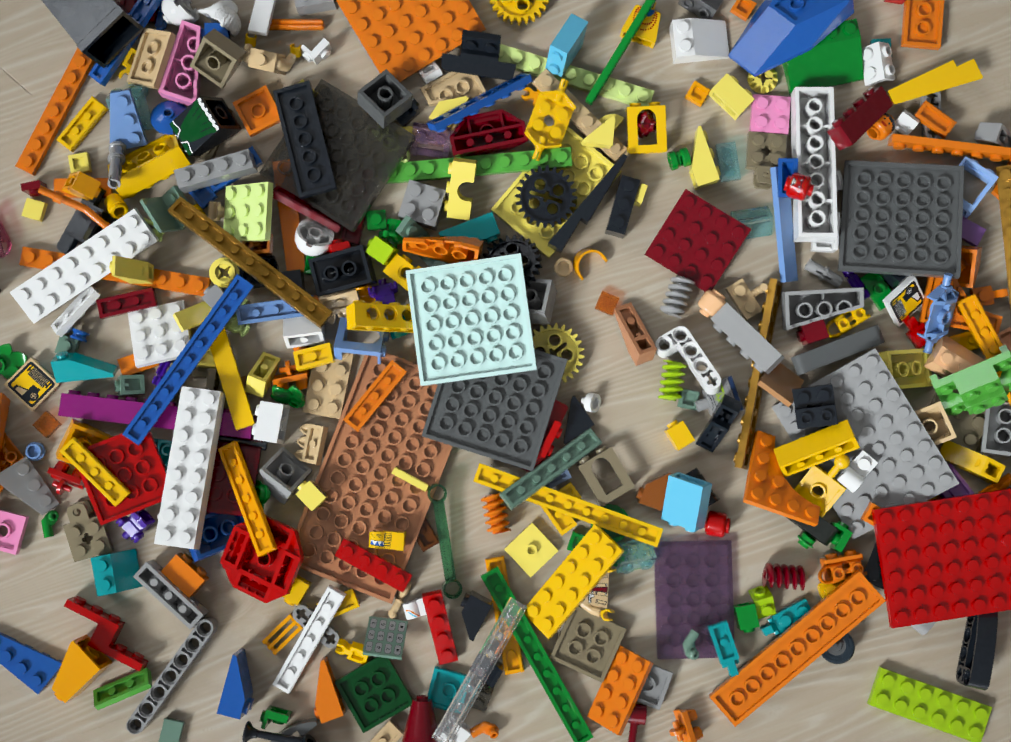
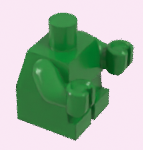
(391, 235)

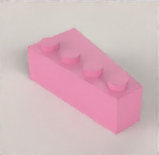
(180, 80)

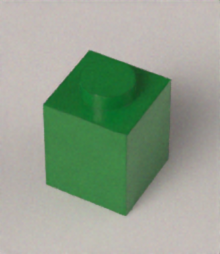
(746, 616)

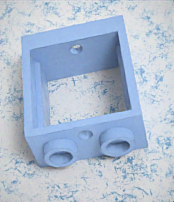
(985, 175)

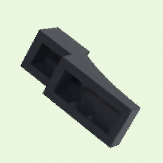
(719, 423)

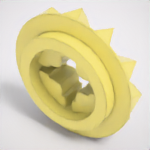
(756, 84)
(215, 273)

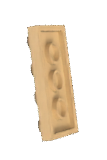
(329, 387)

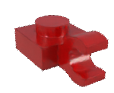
(914, 328)

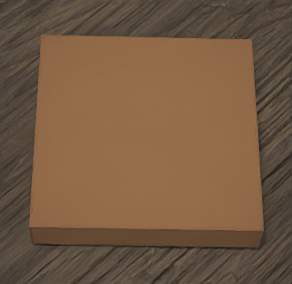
(780, 383)

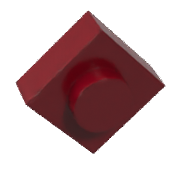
(31, 188)

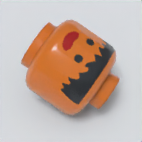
(882, 128)

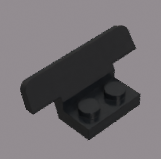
(479, 57)
(81, 226)

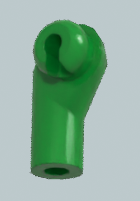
(48, 522)

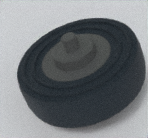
(840, 651)

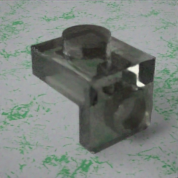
(483, 698)

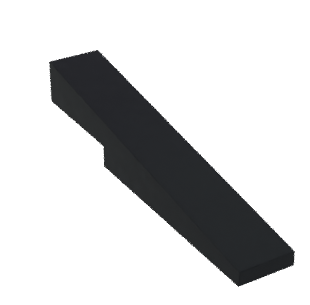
(587, 208)

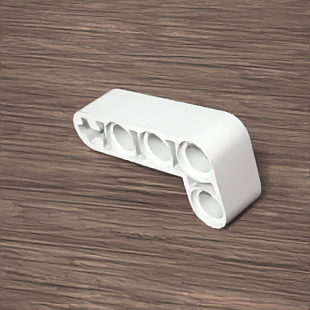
(692, 361)

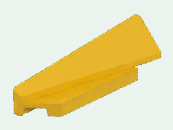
(936, 80)

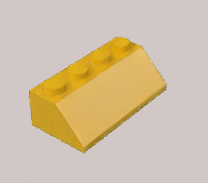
(151, 164)

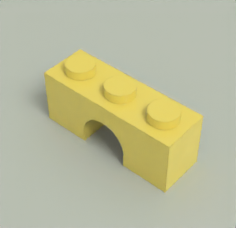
(461, 171)

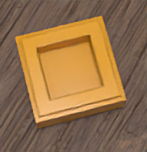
(697, 93)

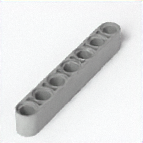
(165, 681)

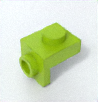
(763, 601)

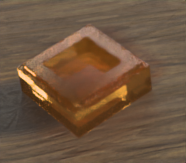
(606, 303)
(47, 424)

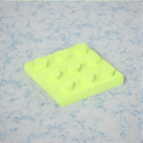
(249, 211)

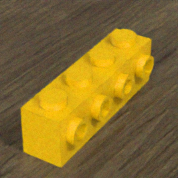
(816, 448)

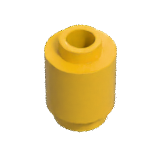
(115, 206)

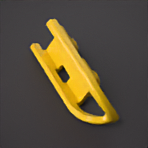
(844, 323)

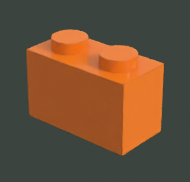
(185, 574)

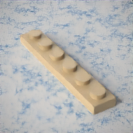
(581, 116)

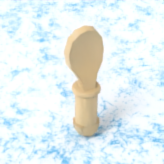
(398, 601)

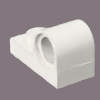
(856, 472)

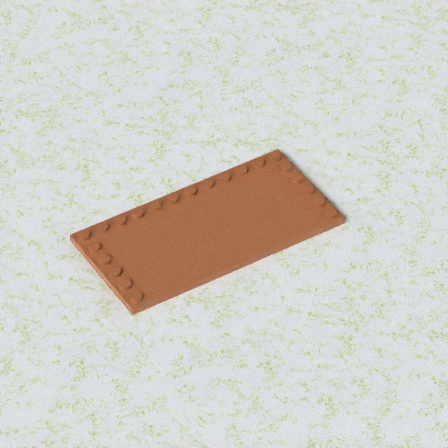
(361, 481)

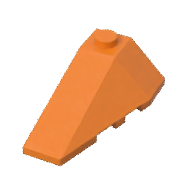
(445, 249)

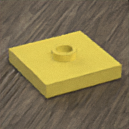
(531, 549)

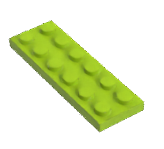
(929, 705)

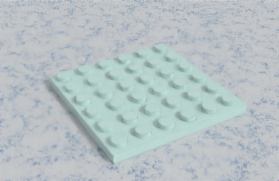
(471, 320)

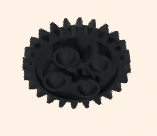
(550, 180)
(528, 250)

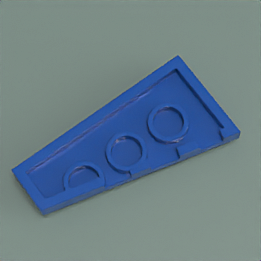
(27, 664)

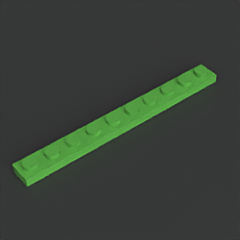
(486, 165)

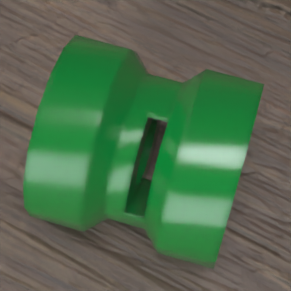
(679, 158)

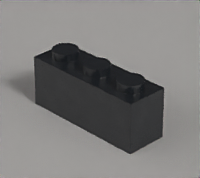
(622, 206)

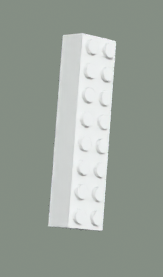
(810, 120)
(190, 468)

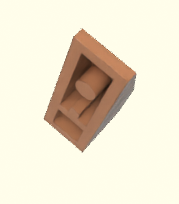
(635, 334)

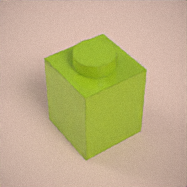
(381, 250)

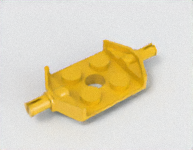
(560, 108)

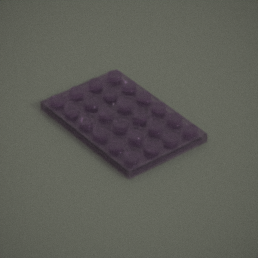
(690, 593)

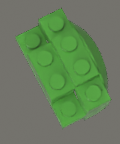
(977, 385)

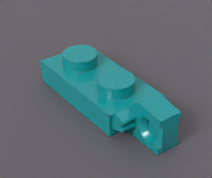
(785, 617)
(724, 646)

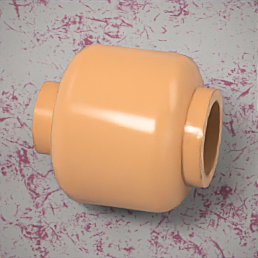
(711, 302)

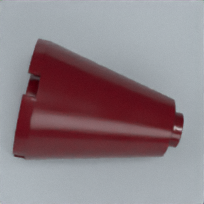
(421, 721)

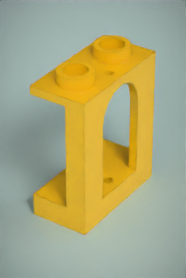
(632, 129)

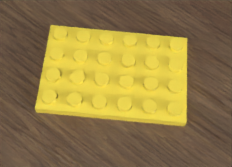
(586, 172)

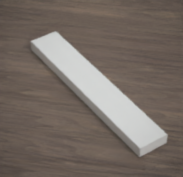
(309, 639)

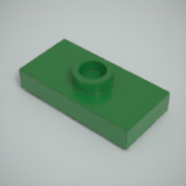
(877, 288)

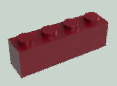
(860, 117)

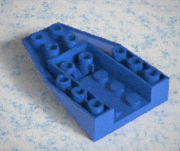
(786, 30)

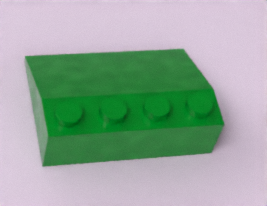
(831, 62)

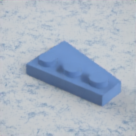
(125, 120)

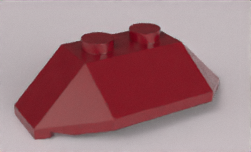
(487, 134)

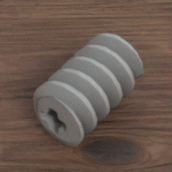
(676, 296)

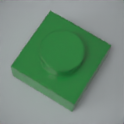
(376, 220)

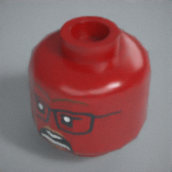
(798, 186)

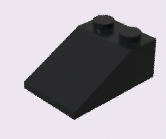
(342, 270)

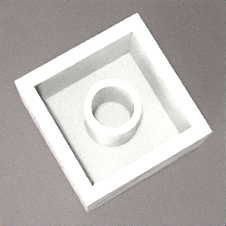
(271, 422)

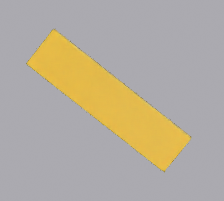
(95, 471)

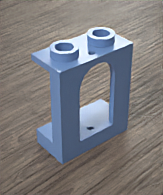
(373, 349)

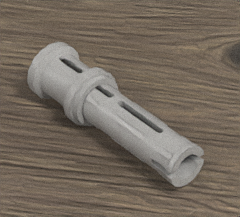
(116, 159)

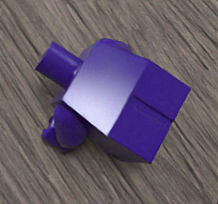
(384, 292)
(135, 524)

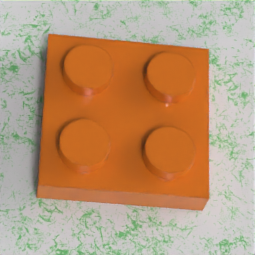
(257, 111)

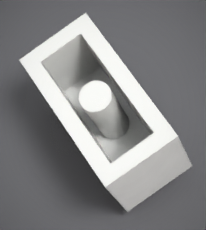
(302, 332)

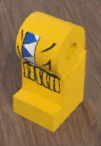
(387, 540)

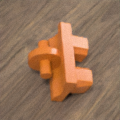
(283, 380)
(683, 727)

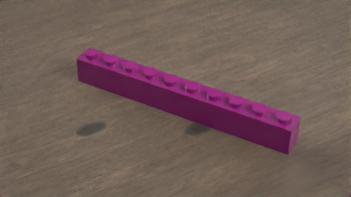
(123, 411)

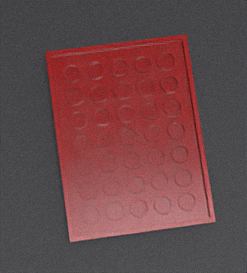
(945, 557)

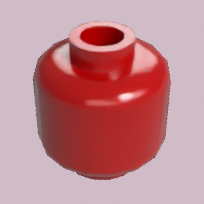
(717, 524)

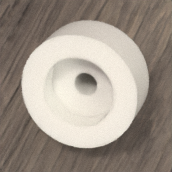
(591, 402)

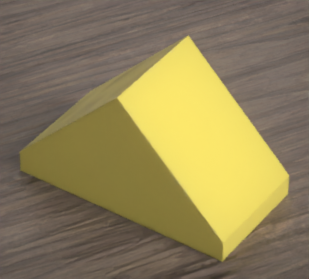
(602, 136)

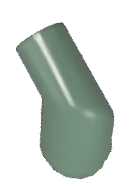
(689, 645)

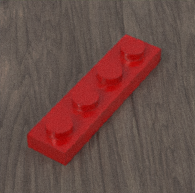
(373, 565)
(440, 626)

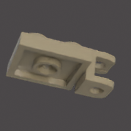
(758, 161)
(81, 522)

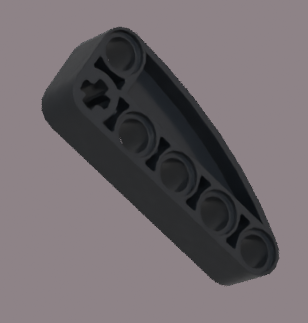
(978, 651)

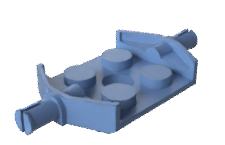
(941, 312)

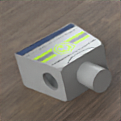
(710, 401)

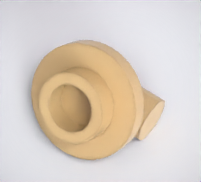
(216, 211)

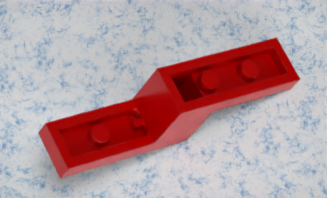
(106, 633)

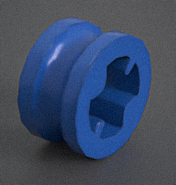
(79, 335)

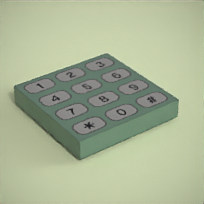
(385, 638)

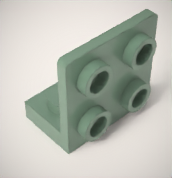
(158, 208)

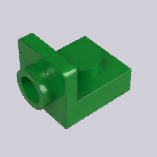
(841, 538)
(277, 714)

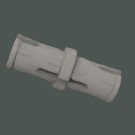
(823, 273)

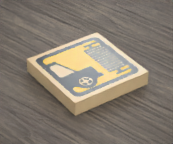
(32, 384)

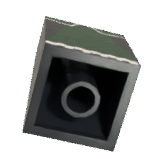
(204, 125)

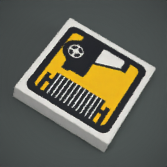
(904, 300)

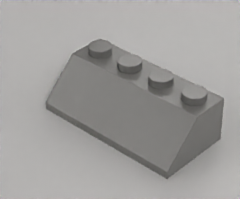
(997, 430)

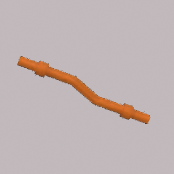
(59, 198)

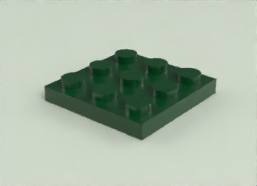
(374, 692)

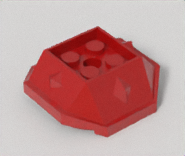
(252, 573)

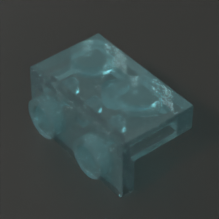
(636, 556)

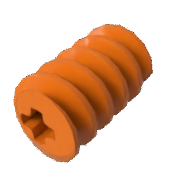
(495, 513)

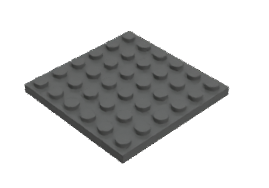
(901, 219)
(498, 414)

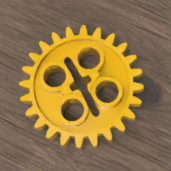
(510, 9)

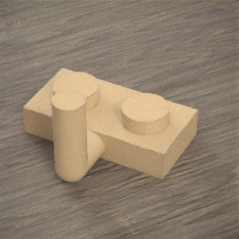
(745, 299)

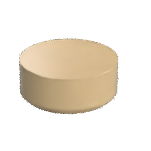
(563, 267)

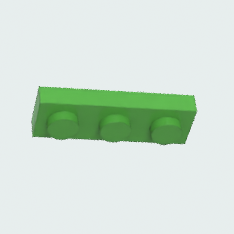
(122, 688)

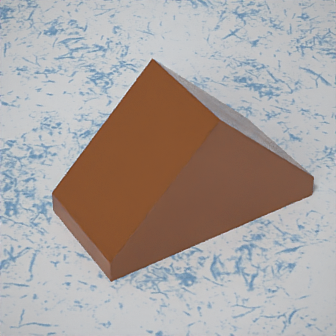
(261, 248)

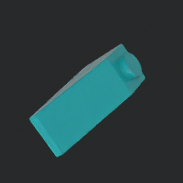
(482, 228)
(78, 367)

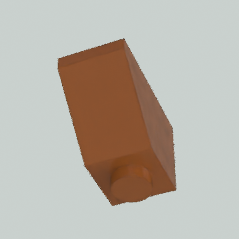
(653, 492)

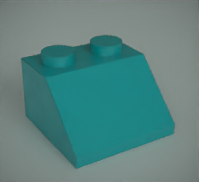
(115, 572)

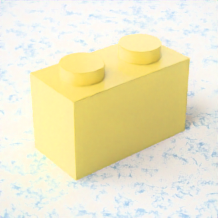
(731, 96)

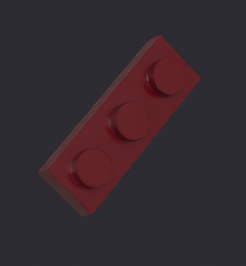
(126, 303)

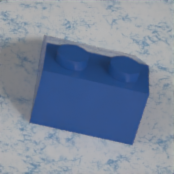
(215, 535)
(238, 688)

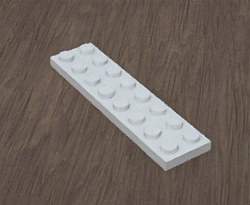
(83, 265)

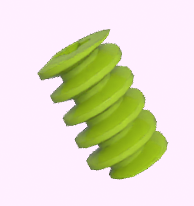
(672, 380)

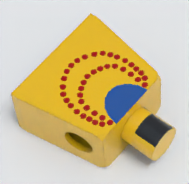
(648, 30)

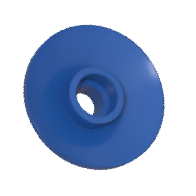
(162, 122)

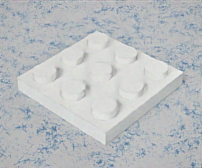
(156, 334)

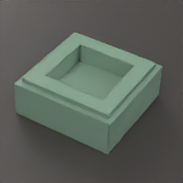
(688, 399)

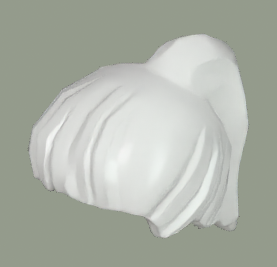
(224, 13)

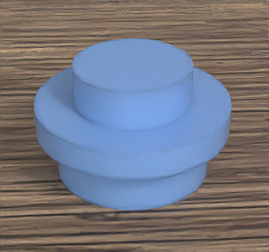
(35, 451)

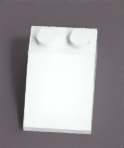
(698, 40)

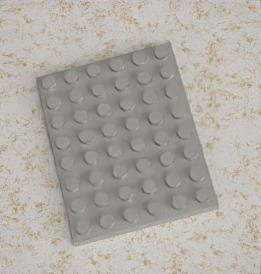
(888, 430)

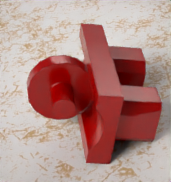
(59, 473)

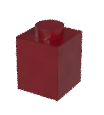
(812, 332)

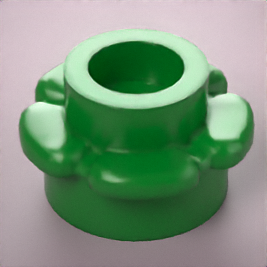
(806, 540)

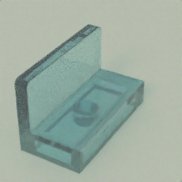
(758, 219)

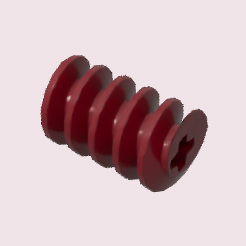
(783, 574)

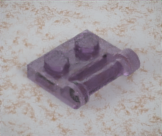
(430, 137)

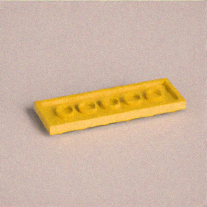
(573, 581)

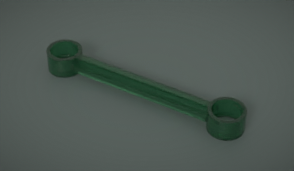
(444, 541)

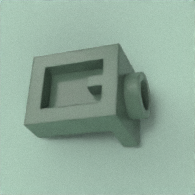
(130, 385)

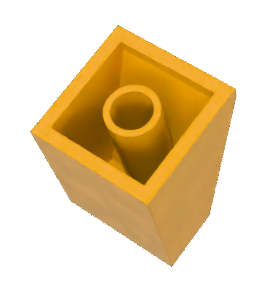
(79, 669)

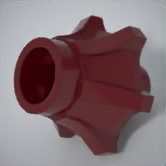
(646, 123)

